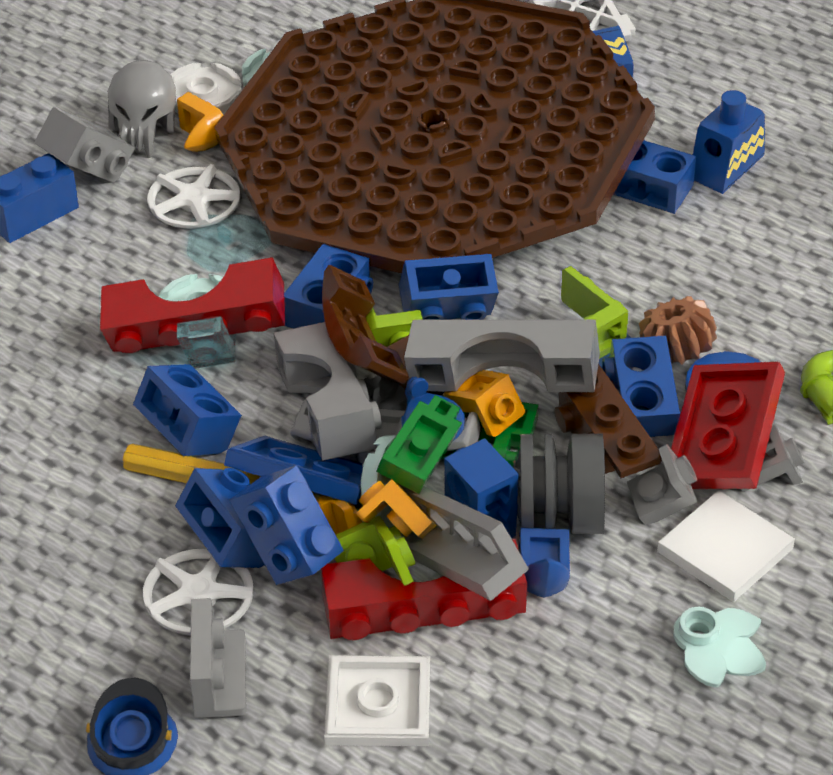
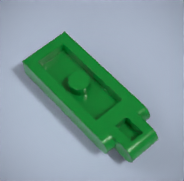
(421, 444)

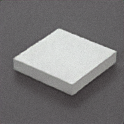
(725, 545)
(378, 701)

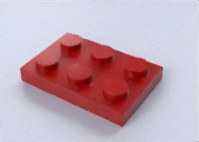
(728, 422)

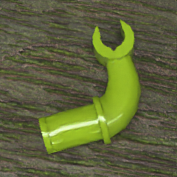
(818, 383)

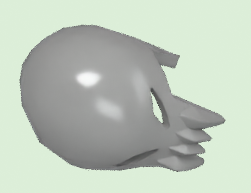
(138, 99)

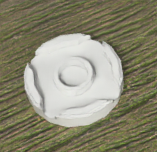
(223, 82)

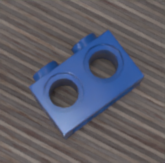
(658, 177)
(304, 295)
(647, 388)
(186, 409)
(483, 482)

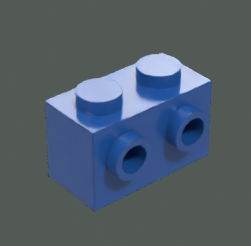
(35, 196)
(449, 287)
(213, 519)
(286, 525)

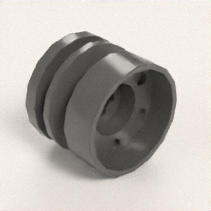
(562, 483)

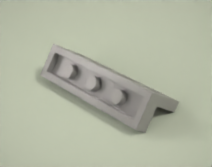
(465, 545)

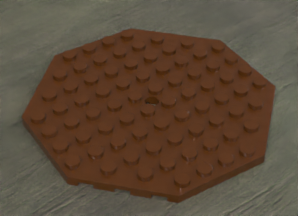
(522, 149)

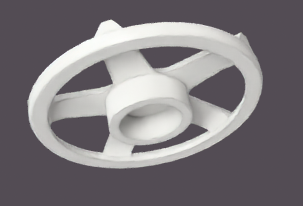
(193, 196)
(194, 587)

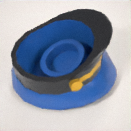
(131, 729)

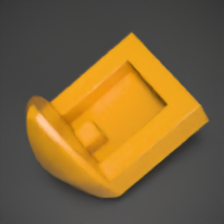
(199, 120)

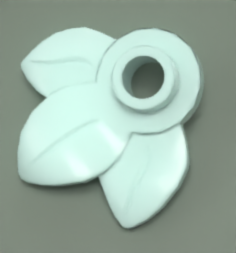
(722, 647)

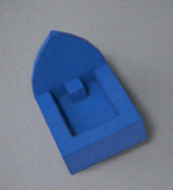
(547, 558)

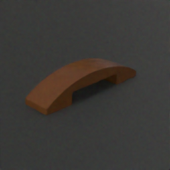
(345, 312)

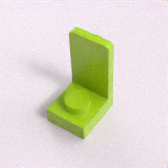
(593, 303)
(380, 544)

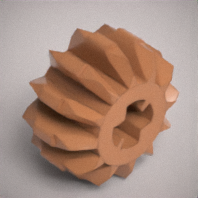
(685, 323)

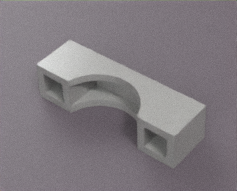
(555, 350)
(339, 406)

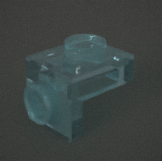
(206, 342)

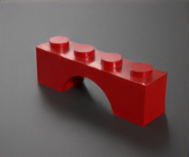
(245, 298)
(368, 601)

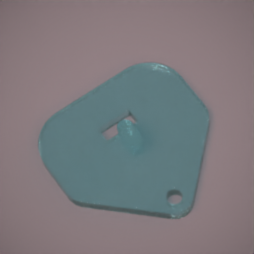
(208, 244)

